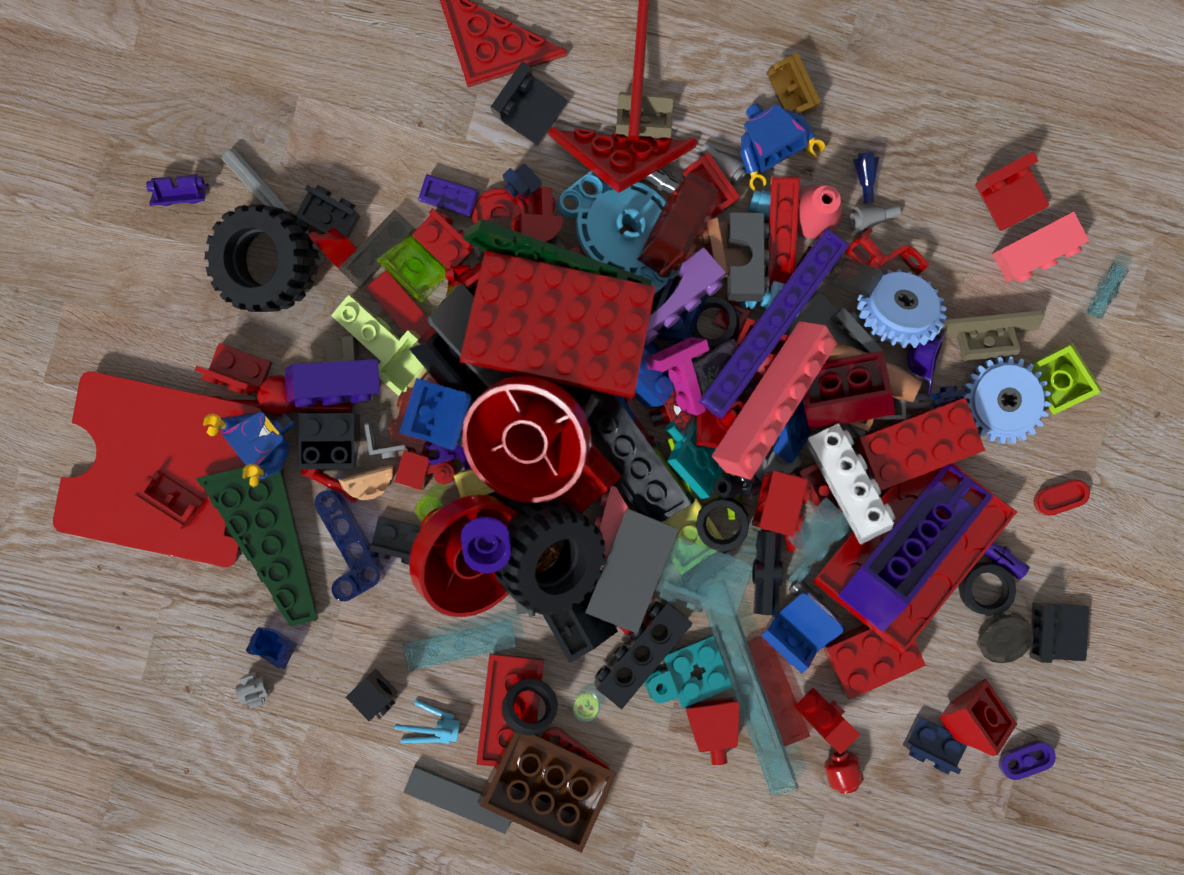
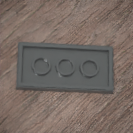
(632, 570)

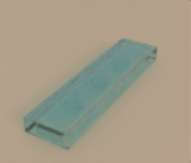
(459, 645)

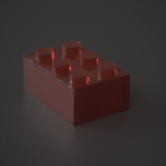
(679, 225)

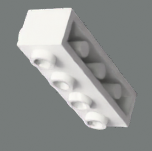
(850, 484)

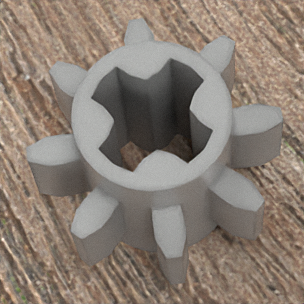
(252, 690)

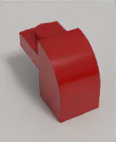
(541, 222)

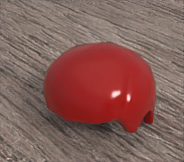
(273, 396)

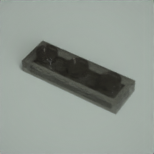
(363, 261)

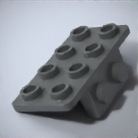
(451, 323)
(842, 324)

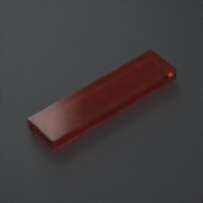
(778, 692)

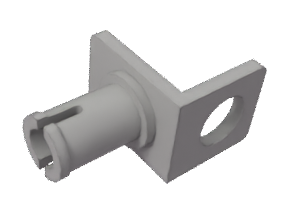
(901, 406)

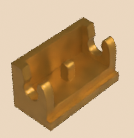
(793, 85)

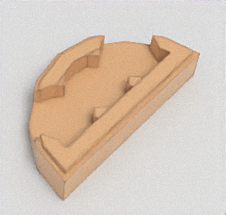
(368, 484)

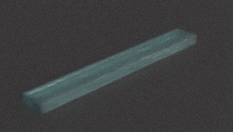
(753, 702)

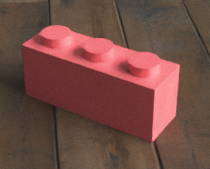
(1041, 248)

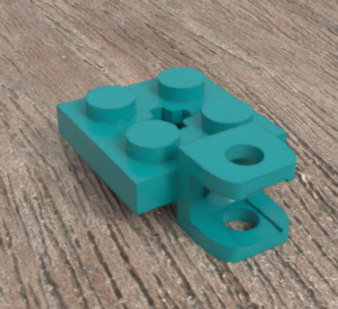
(677, 679)

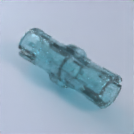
(1107, 290)

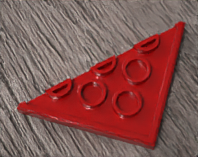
(491, 44)
(619, 159)

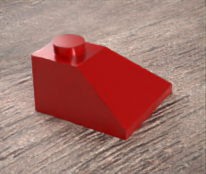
(979, 719)

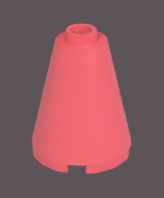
(818, 209)

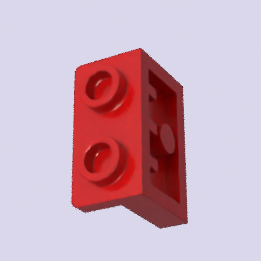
(443, 240)

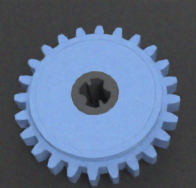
(903, 309)
(1024, 402)

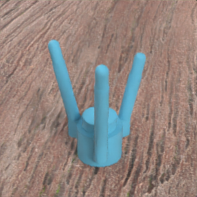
(444, 732)

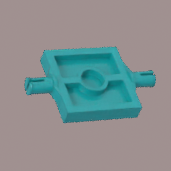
(693, 461)

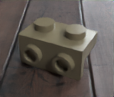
(655, 115)

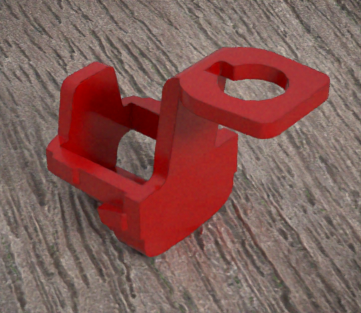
(879, 259)

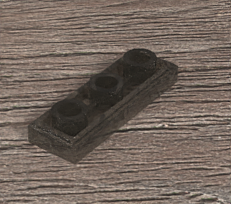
(852, 276)

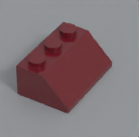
(849, 391)

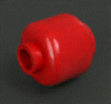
(844, 772)

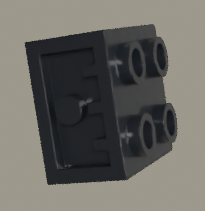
(528, 105)
(1059, 632)

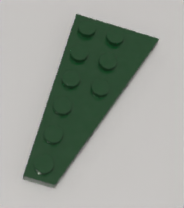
(505, 241)
(267, 535)

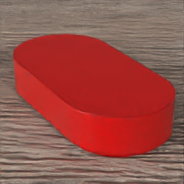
(1061, 497)

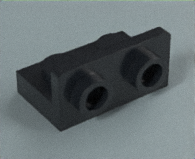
(394, 539)

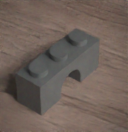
(748, 233)

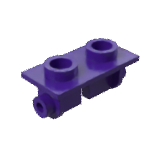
(189, 190)

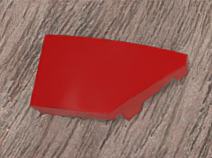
(334, 246)

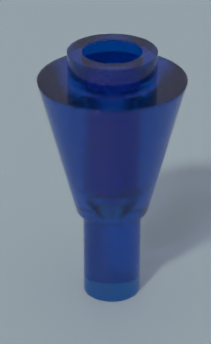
(866, 170)

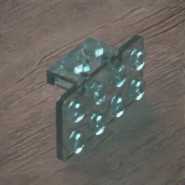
(816, 533)
(703, 578)

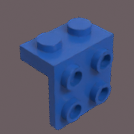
(436, 414)
(802, 630)

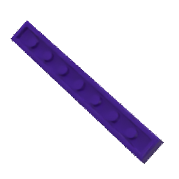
(773, 323)

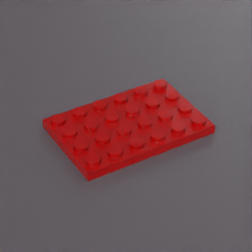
(558, 324)

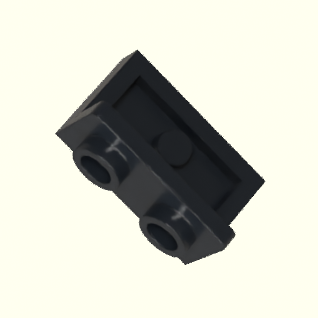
(325, 212)

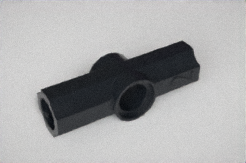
(767, 572)

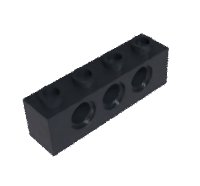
(623, 689)

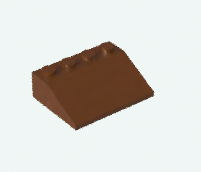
(547, 789)

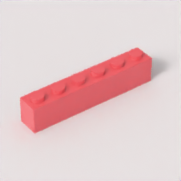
(774, 399)

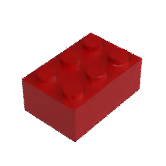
(781, 503)
(867, 661)

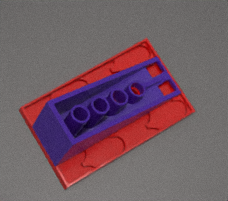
(910, 572)

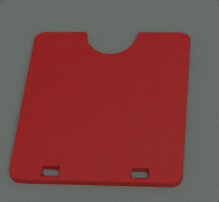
(140, 432)

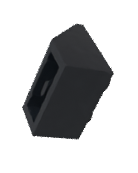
(328, 440)
(579, 631)

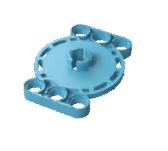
(604, 218)

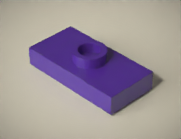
(448, 195)

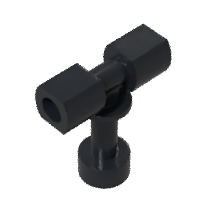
(732, 485)

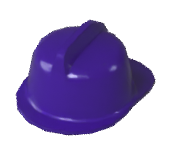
(923, 359)
(485, 544)

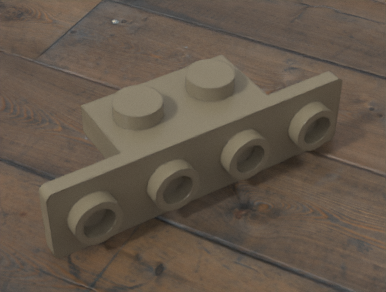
(992, 334)

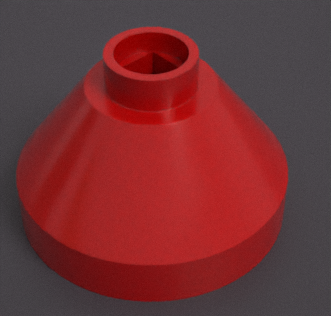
(526, 439)
(439, 563)

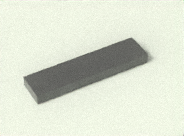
(452, 797)

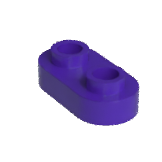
(1025, 760)

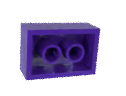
(332, 382)

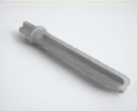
(258, 187)

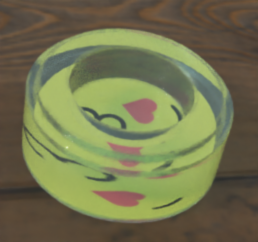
(586, 707)

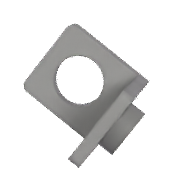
(372, 446)

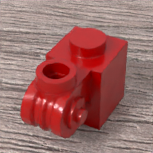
(415, 469)

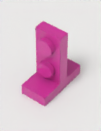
(681, 371)

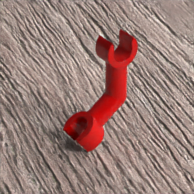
(326, 480)

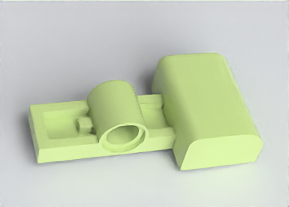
(398, 364)

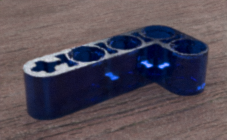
(344, 542)

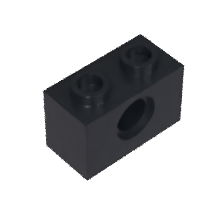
(373, 696)

